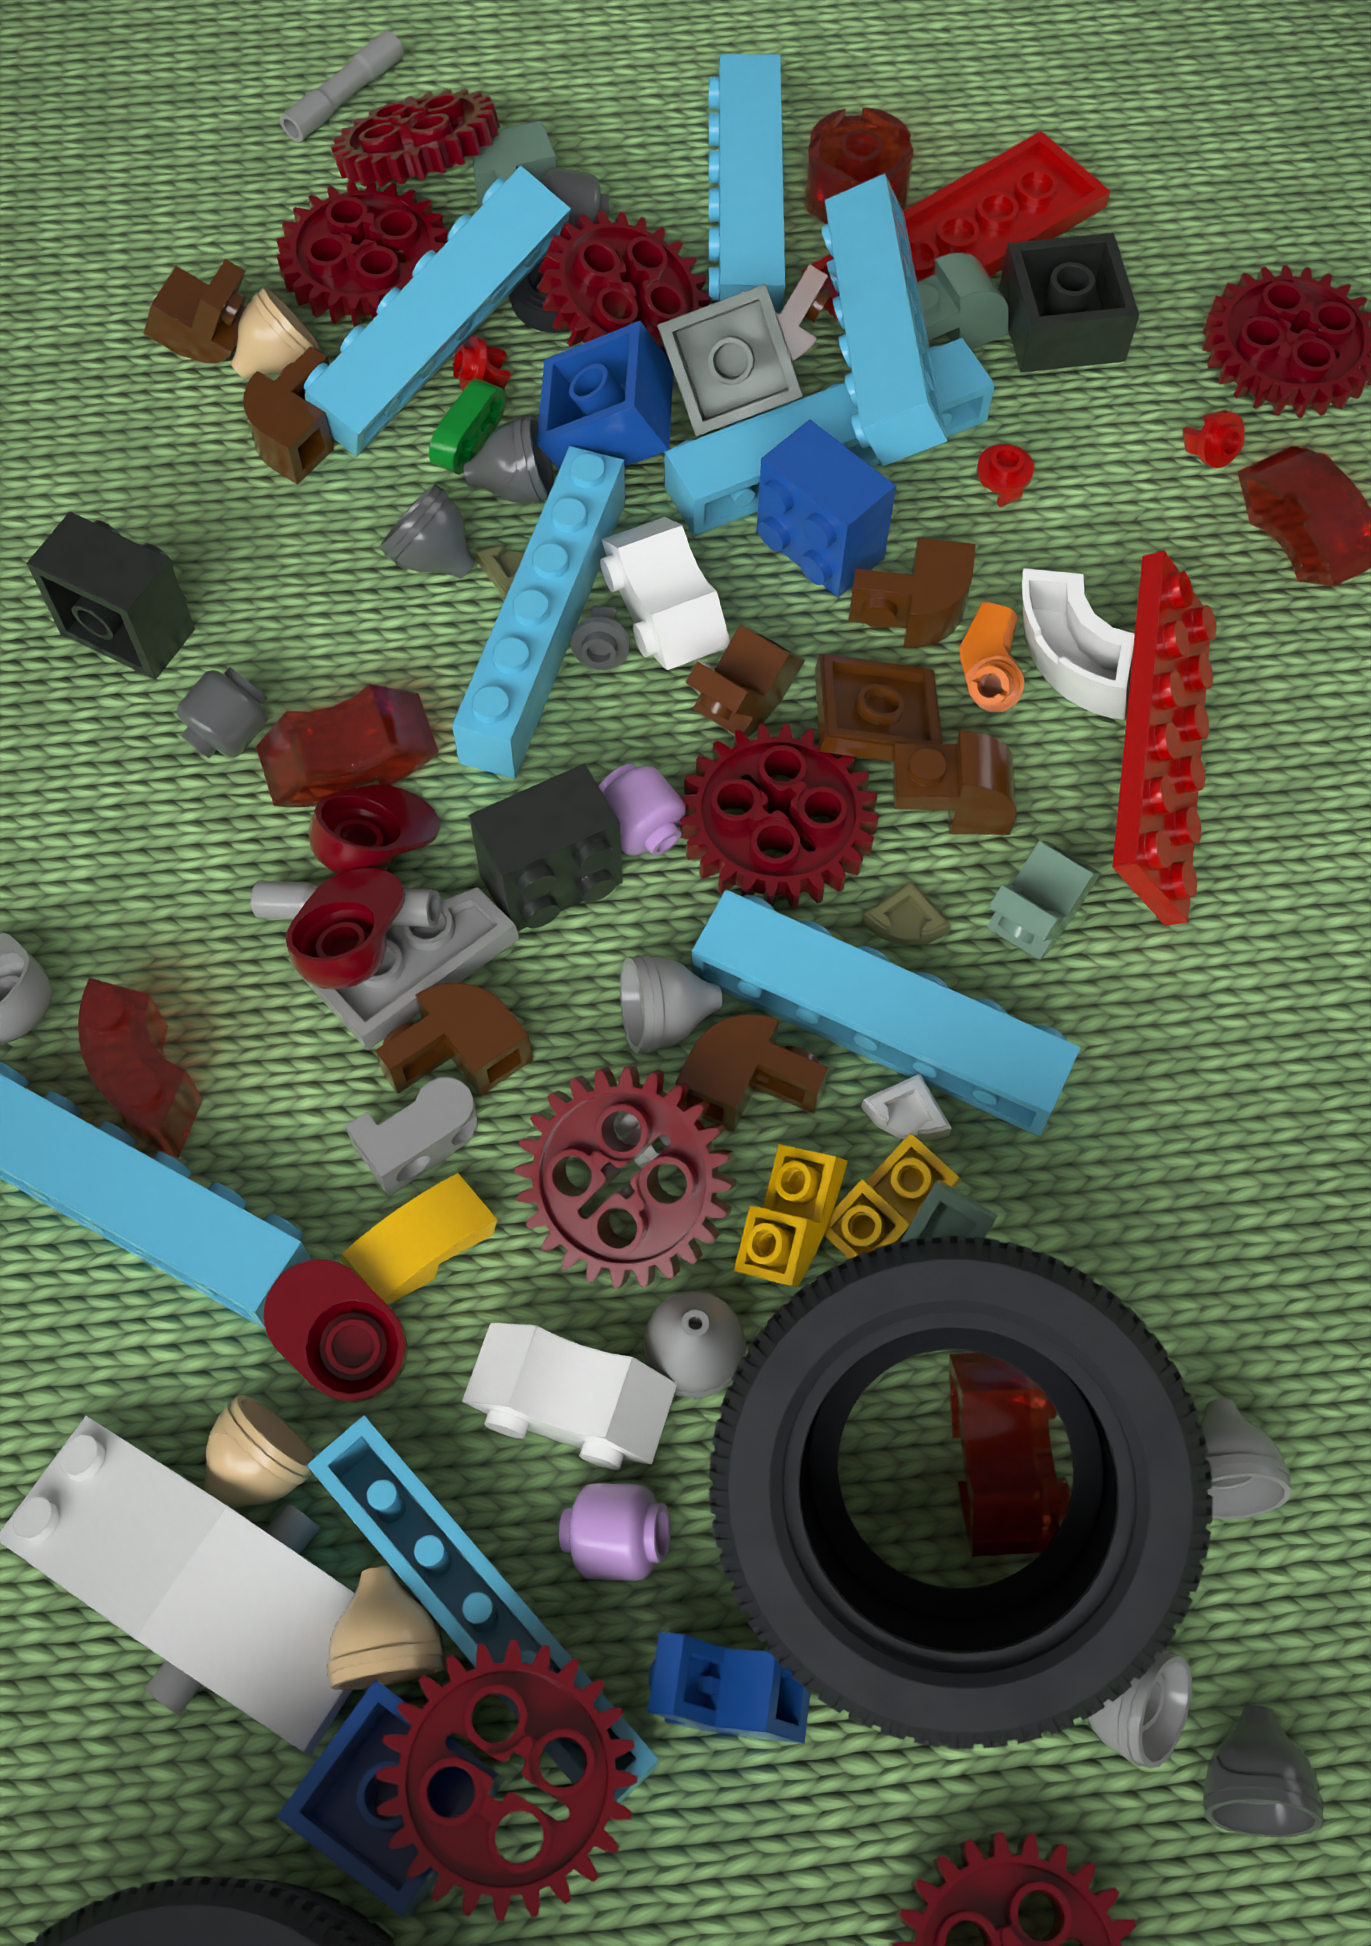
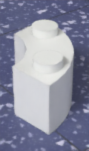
(665, 593)
(1073, 645)
(569, 1394)

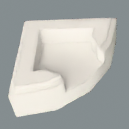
(907, 1110)

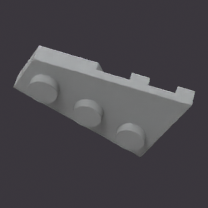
(417, 958)

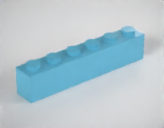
(748, 176)
(436, 310)
(883, 323)
(719, 473)
(540, 614)
(884, 1011)
(141, 1200)
(453, 1576)

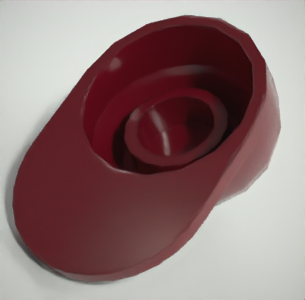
(370, 827)
(343, 926)
(335, 1331)

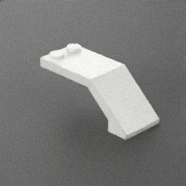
(186, 1580)

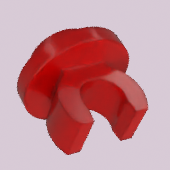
(480, 362)
(1218, 440)
(1005, 471)

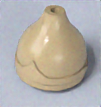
(269, 336)
(253, 1456)
(383, 1636)

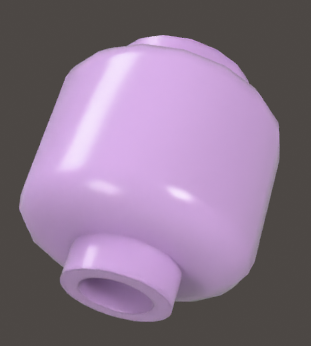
(645, 808)
(615, 1532)

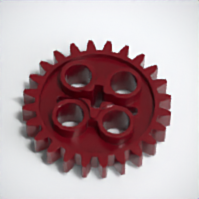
(415, 137)
(356, 248)
(617, 275)
(1290, 341)
(778, 816)
(663, 1221)
(465, 1846)
(990, 1895)

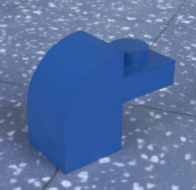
(726, 1690)

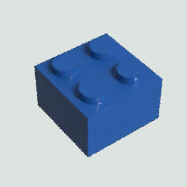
(607, 398)
(823, 507)
(341, 1797)

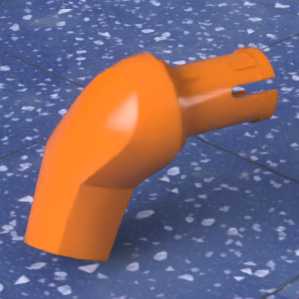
(985, 656)

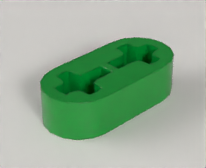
(467, 425)

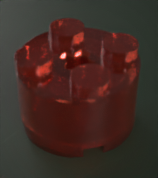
(853, 151)

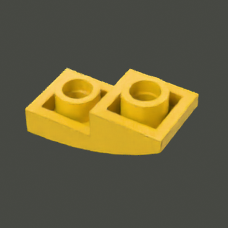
(888, 1201)
(796, 1211)
(417, 1237)

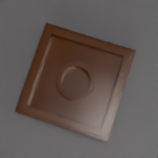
(874, 705)

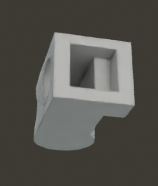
(418, 1135)

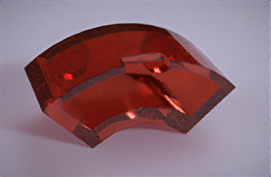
(1310, 513)
(346, 746)
(125, 1057)
(1011, 1482)

